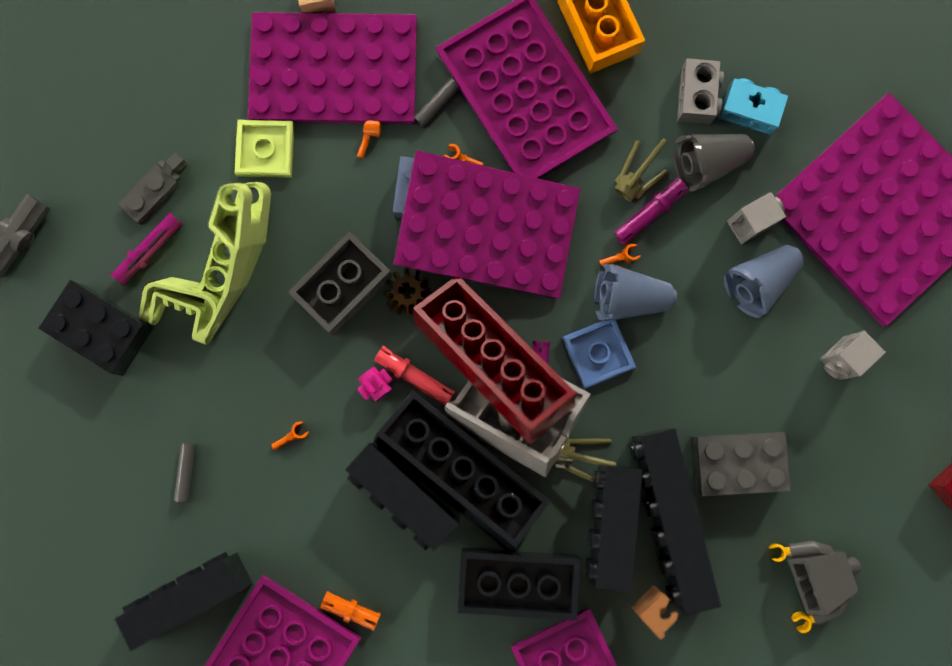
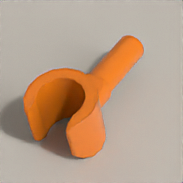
(371, 128)
(459, 156)
(623, 256)
(290, 437)

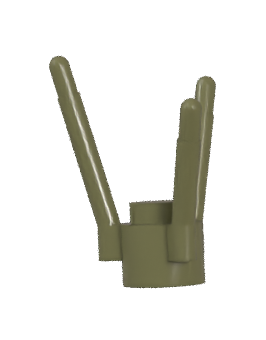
(630, 185)
(567, 456)

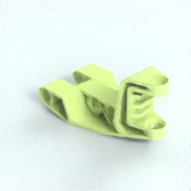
(244, 231)

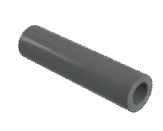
(436, 102)
(184, 472)

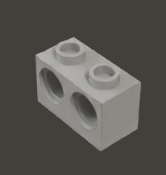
(694, 90)
(757, 217)
(852, 356)

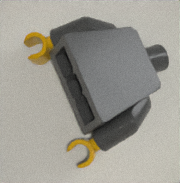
(822, 579)

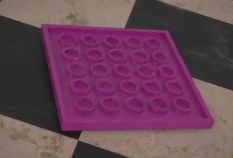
(877, 209)

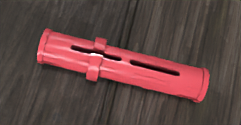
(404, 369)

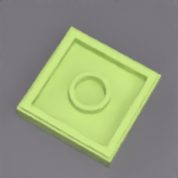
(264, 148)

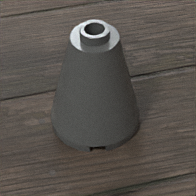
(710, 156)

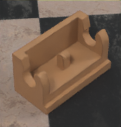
(651, 608)

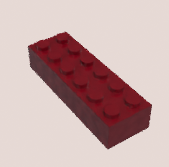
(494, 359)

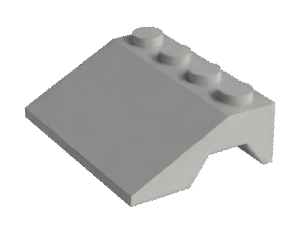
(483, 421)

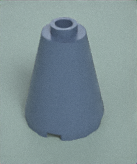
(763, 279)
(630, 294)

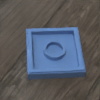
(598, 353)

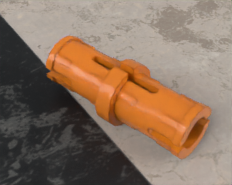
(350, 611)

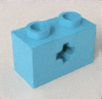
(739, 106)

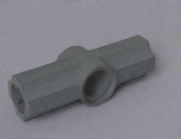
(18, 230)

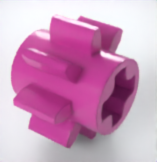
(374, 384)

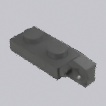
(153, 189)

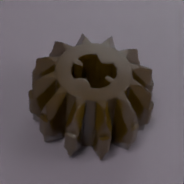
(402, 282)

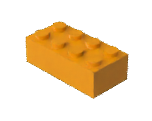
(603, 31)

